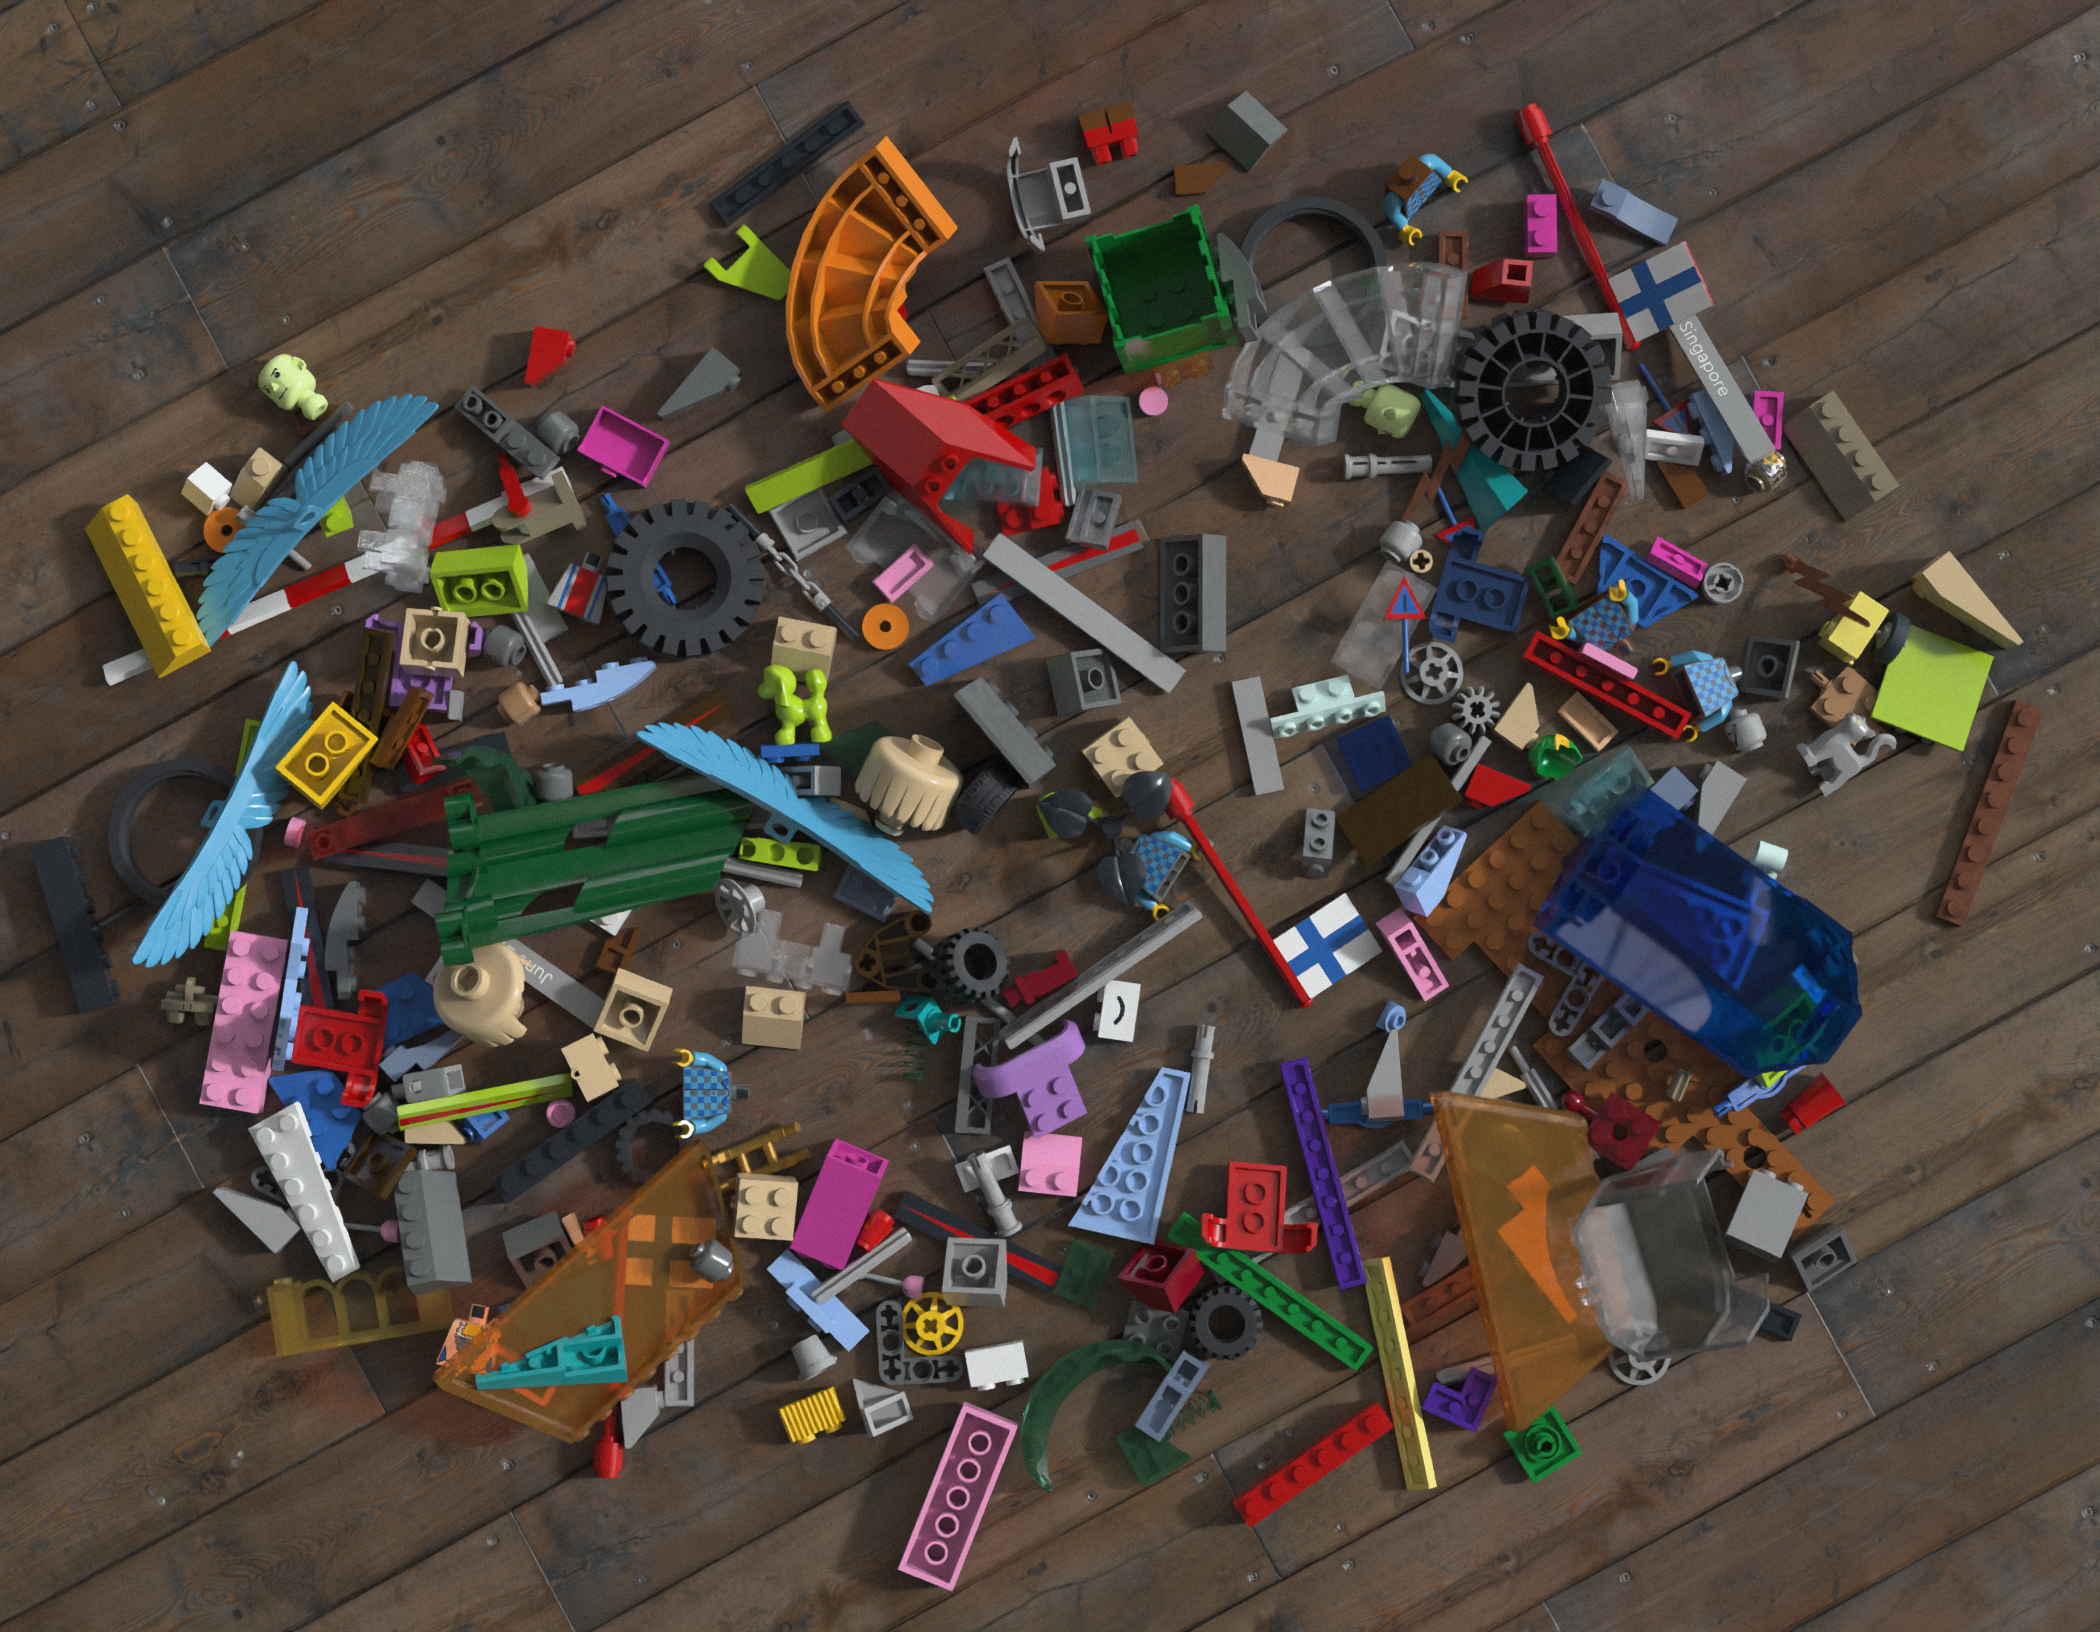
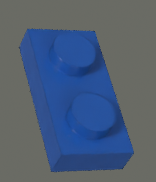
(802, 750)

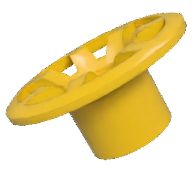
(932, 1325)

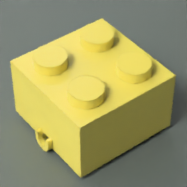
(1847, 638)

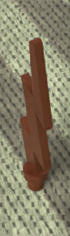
(1432, 485)
(1811, 582)

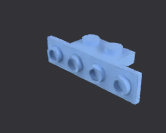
(830, 1316)

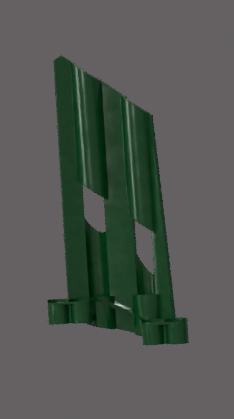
(661, 848)

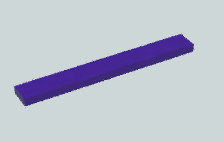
(1322, 1173)

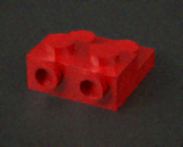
(1026, 519)

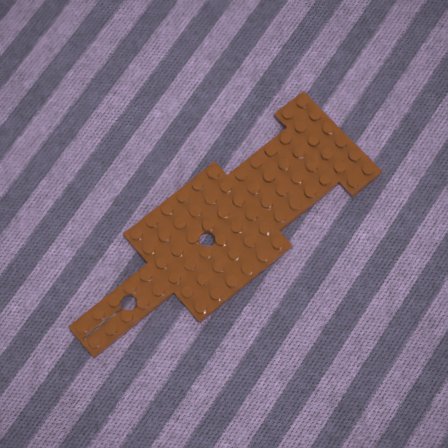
(1496, 910)

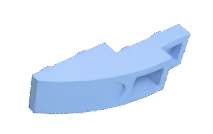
(611, 684)

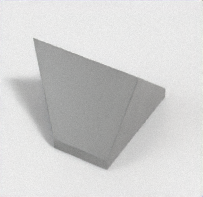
(881, 1407)

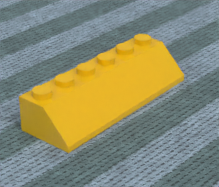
(146, 586)

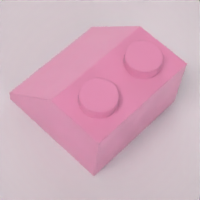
(1050, 1164)

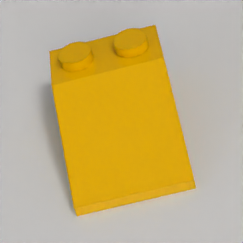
(326, 755)

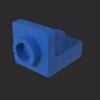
(481, 1126)

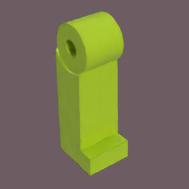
(774, 852)

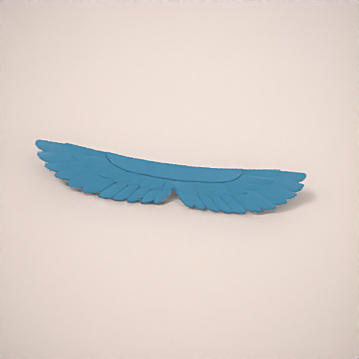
(321, 484)
(821, 820)
(226, 848)

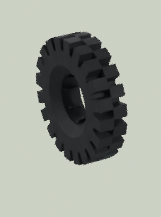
(1486, 370)
(693, 529)

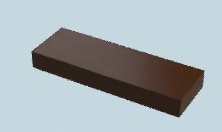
(402, 727)

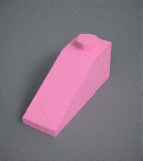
(1412, 954)

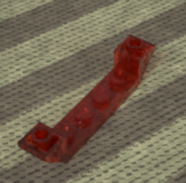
(385, 820)

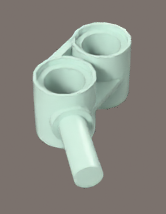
(1769, 858)

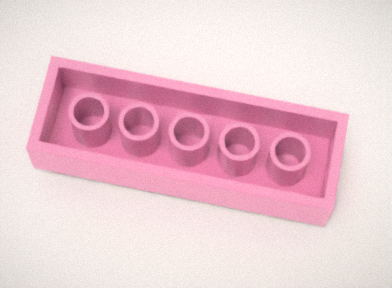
(246, 1022)
(958, 1496)

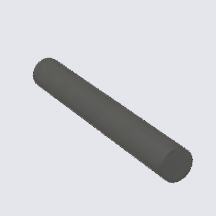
(318, 434)

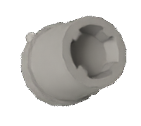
(812, 1357)

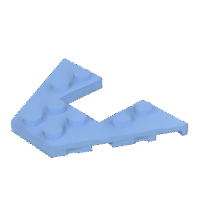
(291, 999)

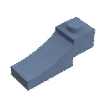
(1632, 213)
(401, 1059)
(1172, 1394)

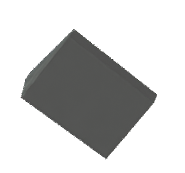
(1246, 130)
(1769, 667)
(1822, 1256)

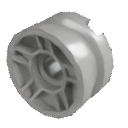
(1717, 594)

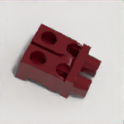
(1041, 982)

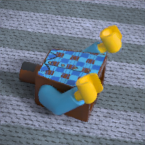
(1412, 187)
(1603, 621)

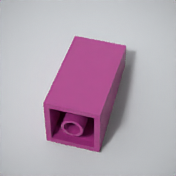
(838, 1204)

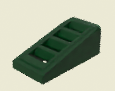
(1543, 592)

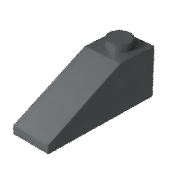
(706, 382)

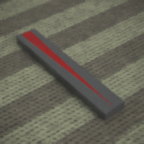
(1064, 563)

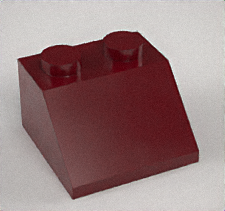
(1162, 1274)

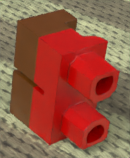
(1099, 139)

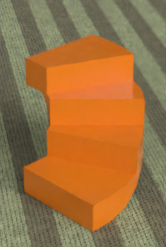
(855, 272)

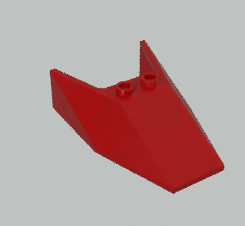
(925, 443)

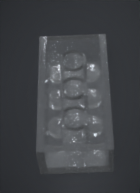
(1375, 643)

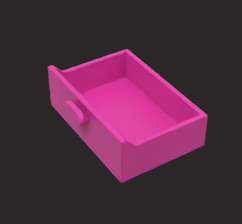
(623, 447)

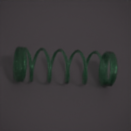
(917, 1075)
(1215, 1403)

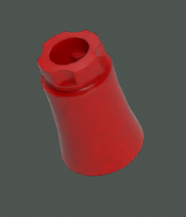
(1812, 1104)

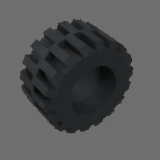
(951, 971)
(1232, 1347)

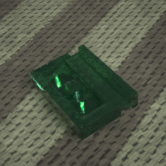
(1083, 1273)

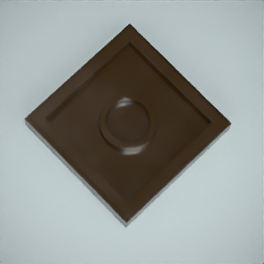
(379, 1164)

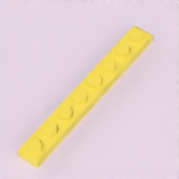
(1398, 1374)

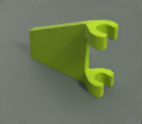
(755, 270)

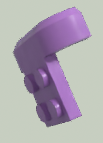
(436, 684)
(1039, 1081)

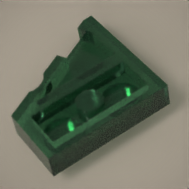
(853, 747)
(1147, 1456)

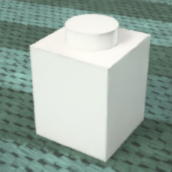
(207, 489)

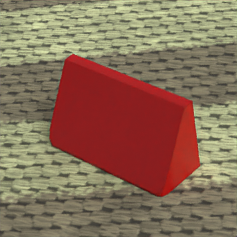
(418, 756)

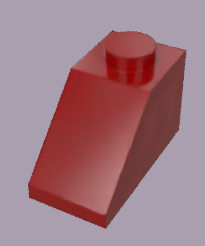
(548, 354)
(1491, 787)

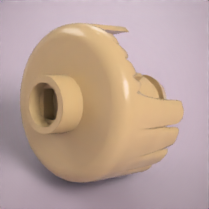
(909, 783)
(483, 996)

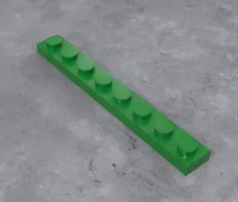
(1274, 1294)

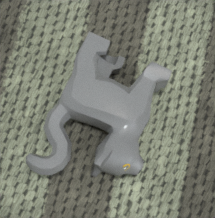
(1840, 757)

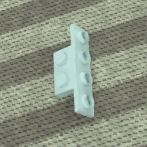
(1325, 705)

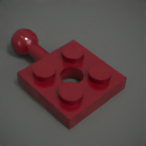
(1615, 1112)

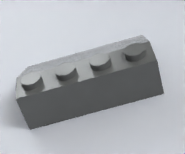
(1004, 731)

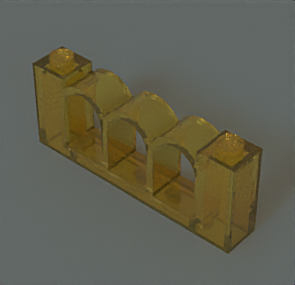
(291, 1325)

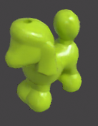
(792, 711)

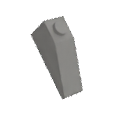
(1716, 793)
(1384, 1093)
(266, 1219)

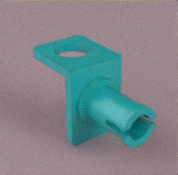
(929, 1017)

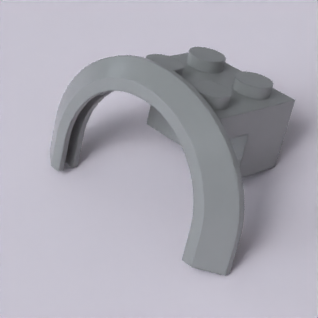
(1045, 196)

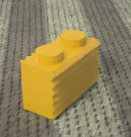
(812, 1415)

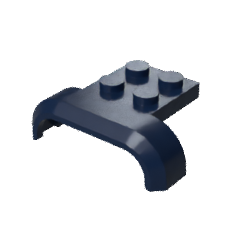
(1475, 591)

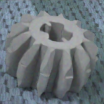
(1486, 710)

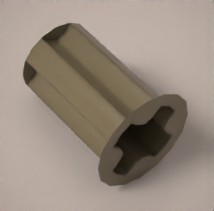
(1678, 1084)

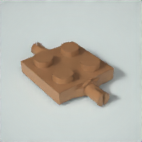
(1843, 695)

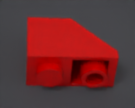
(1503, 281)

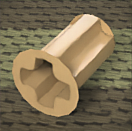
(1421, 561)

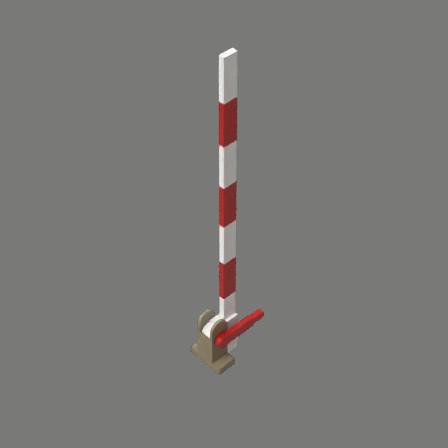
(519, 514)

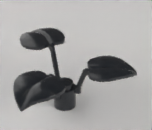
(1067, 817)

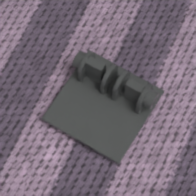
(1156, 1328)

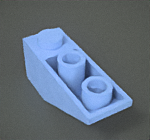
(1713, 431)
(1431, 872)

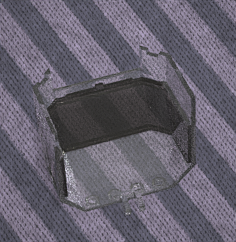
(1662, 1263)

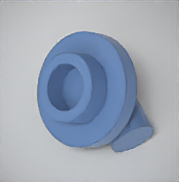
(1392, 1017)

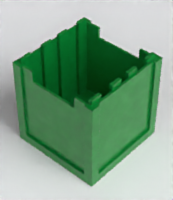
(1162, 292)

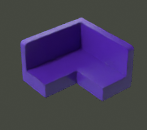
(1464, 1407)

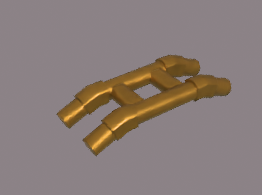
(766, 1143)

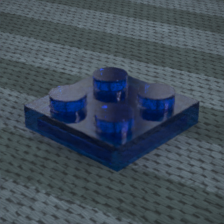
(1374, 752)

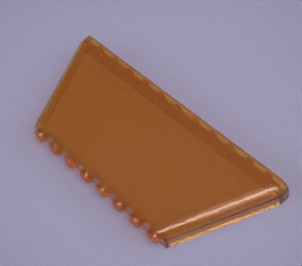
(1518, 1193)
(624, 1267)

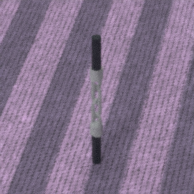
(820, 600)

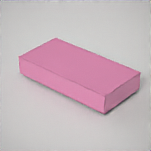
(903, 573)

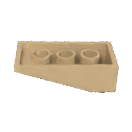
(1955, 592)

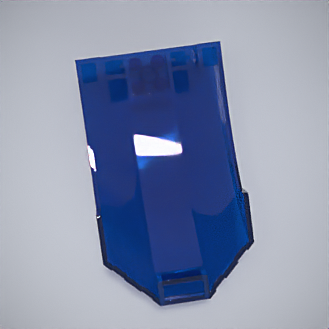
(1705, 939)

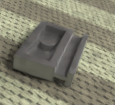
(1093, 519)

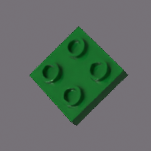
(1543, 1445)

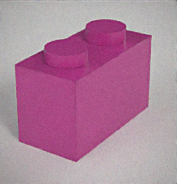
(1540, 226)

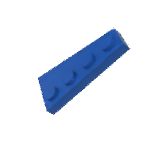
(976, 638)

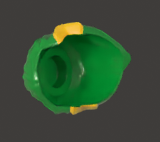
(1553, 757)

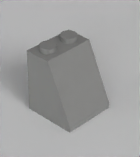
(1765, 1215)

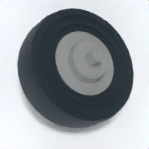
(1890, 638)

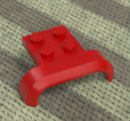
(345, 1043)
(1256, 1214)

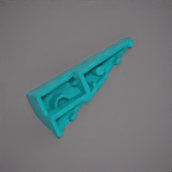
(1486, 484)
(583, 1359)

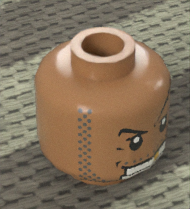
(519, 703)

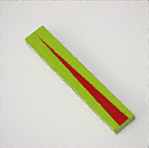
(484, 1101)

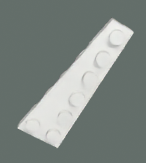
(297, 1169)

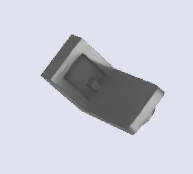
(1317, 843)

